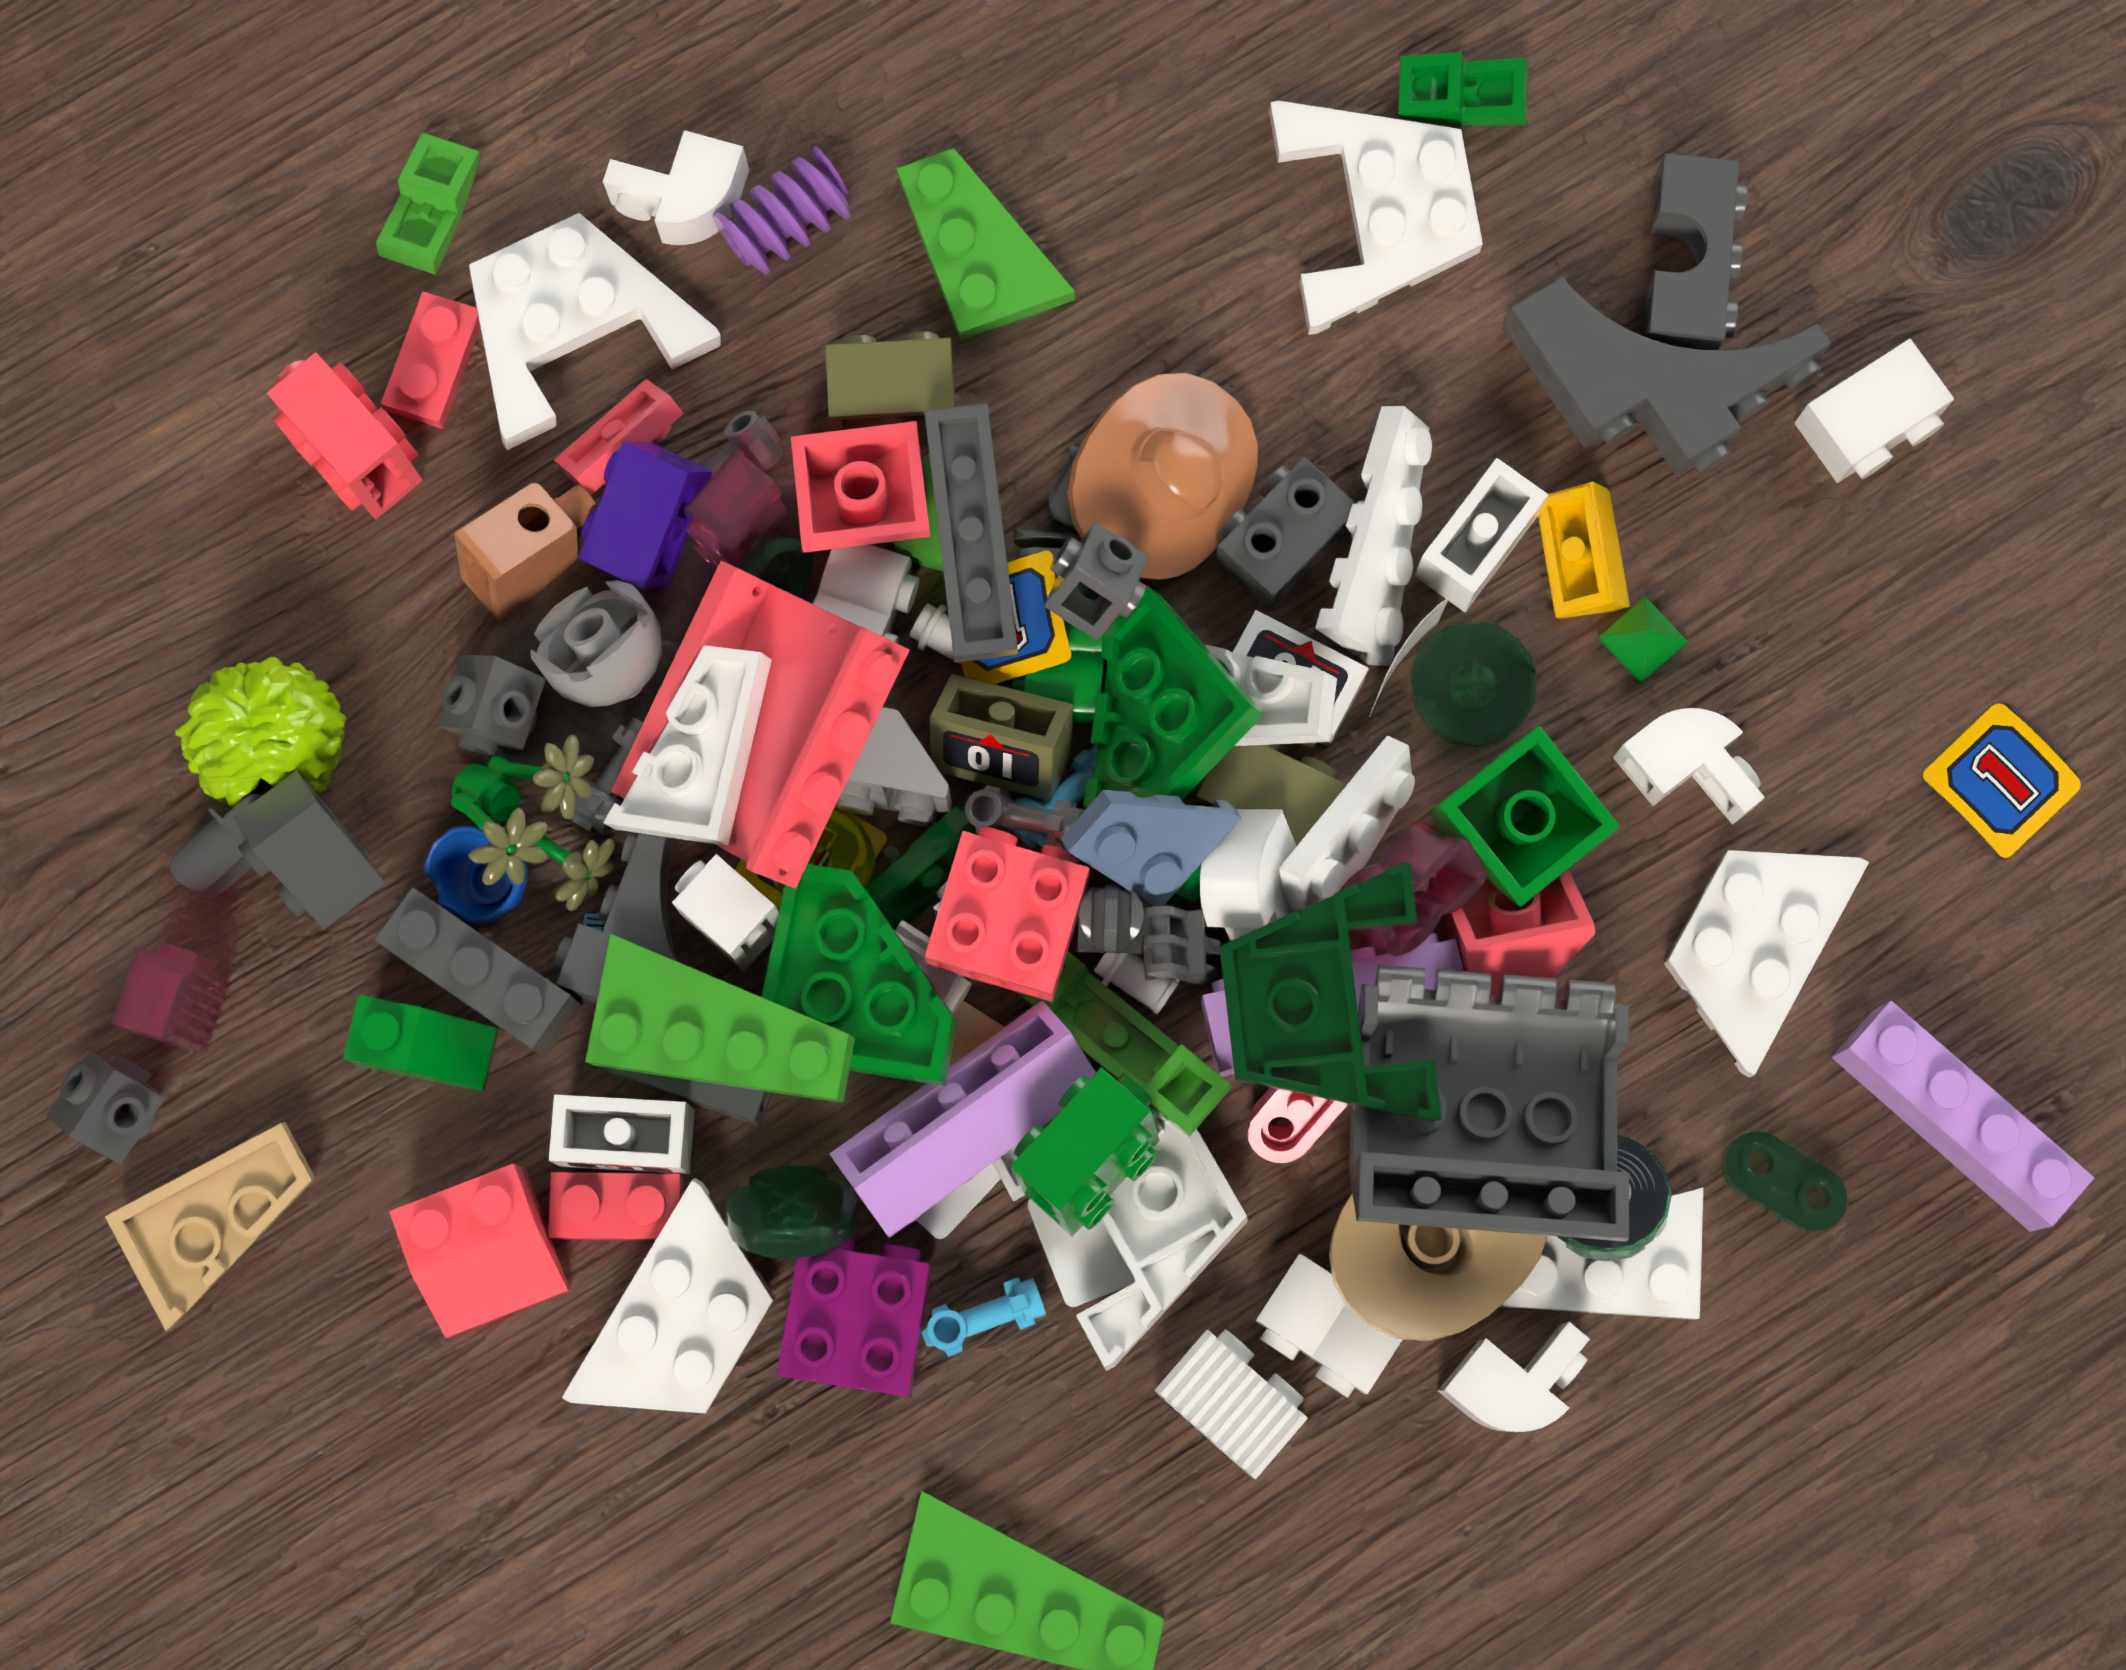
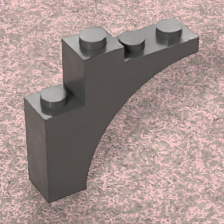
(1680, 395)
(641, 916)

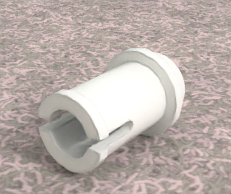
(933, 630)
(1128, 974)

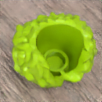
(261, 725)

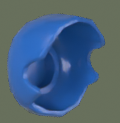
(460, 879)

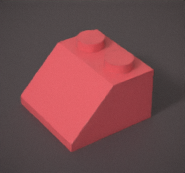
(480, 1250)

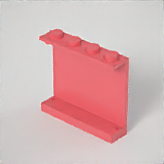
(812, 720)

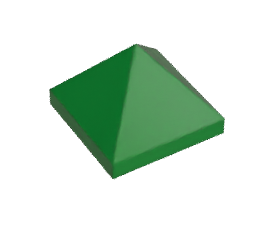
(1642, 640)

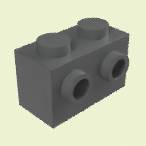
(1284, 533)
(307, 851)

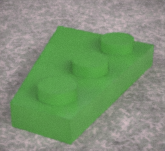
(976, 248)

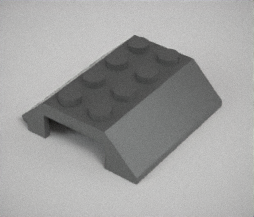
(1520, 1103)

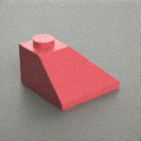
(860, 486)
(1523, 940)

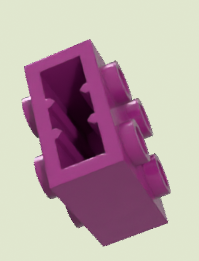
(856, 1319)

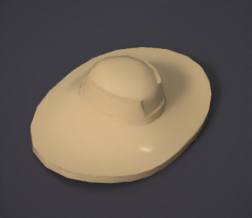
(1426, 1278)

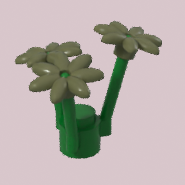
(490, 796)

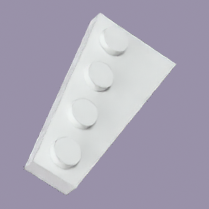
(1380, 562)

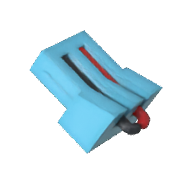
(593, 921)

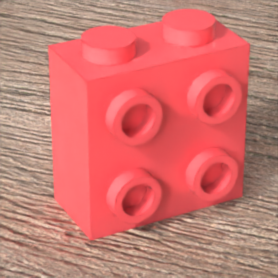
(344, 435)
(1008, 913)

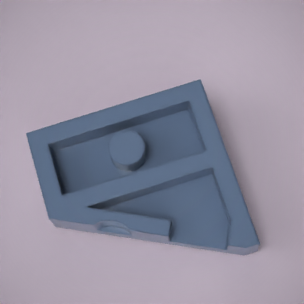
(1148, 841)

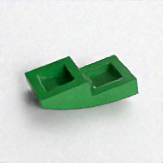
(1458, 92)

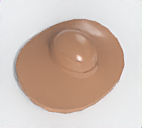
(1165, 470)

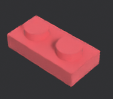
(432, 360)
(640, 416)
(611, 1205)

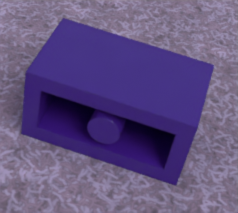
(641, 514)

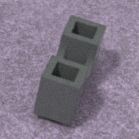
(1697, 204)
(478, 972)

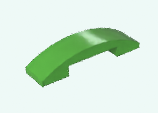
(1127, 1043)

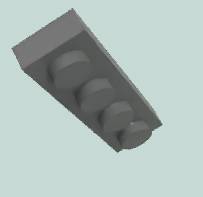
(971, 533)

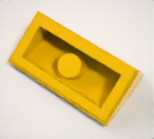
(1583, 552)

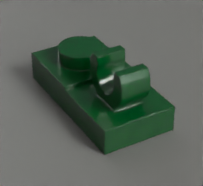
(916, 877)

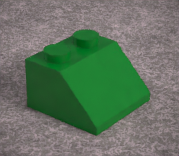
(1526, 816)

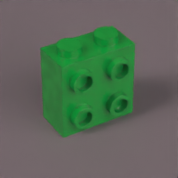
(1088, 1150)

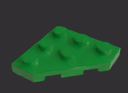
(1163, 706)
(851, 971)

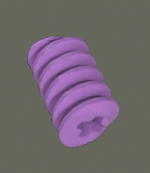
(785, 211)

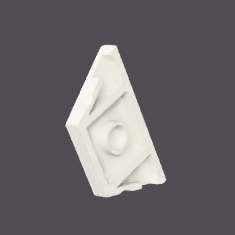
(1758, 941)
(678, 1318)

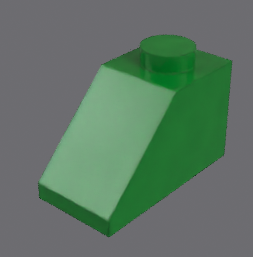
(420, 1043)

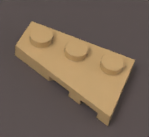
(205, 1220)

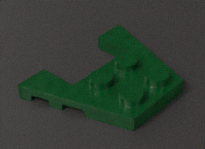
(1297, 1003)

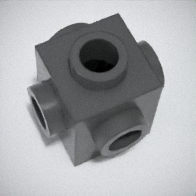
(1096, 580)
(490, 704)
(107, 1105)

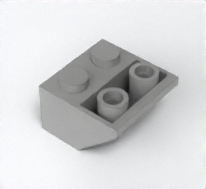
(896, 776)

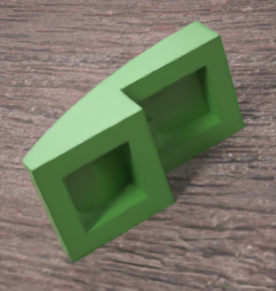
(429, 204)

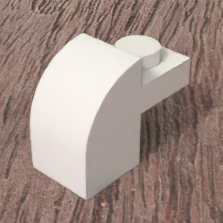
(701, 183)
(1692, 745)
(1243, 875)
(1515, 1399)

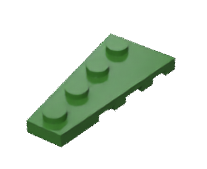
(698, 1028)
(1003, 1595)

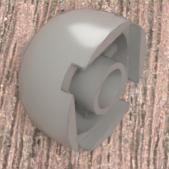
(599, 645)

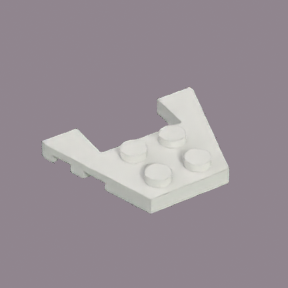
(1405, 198)
(560, 295)
(1164, 1229)

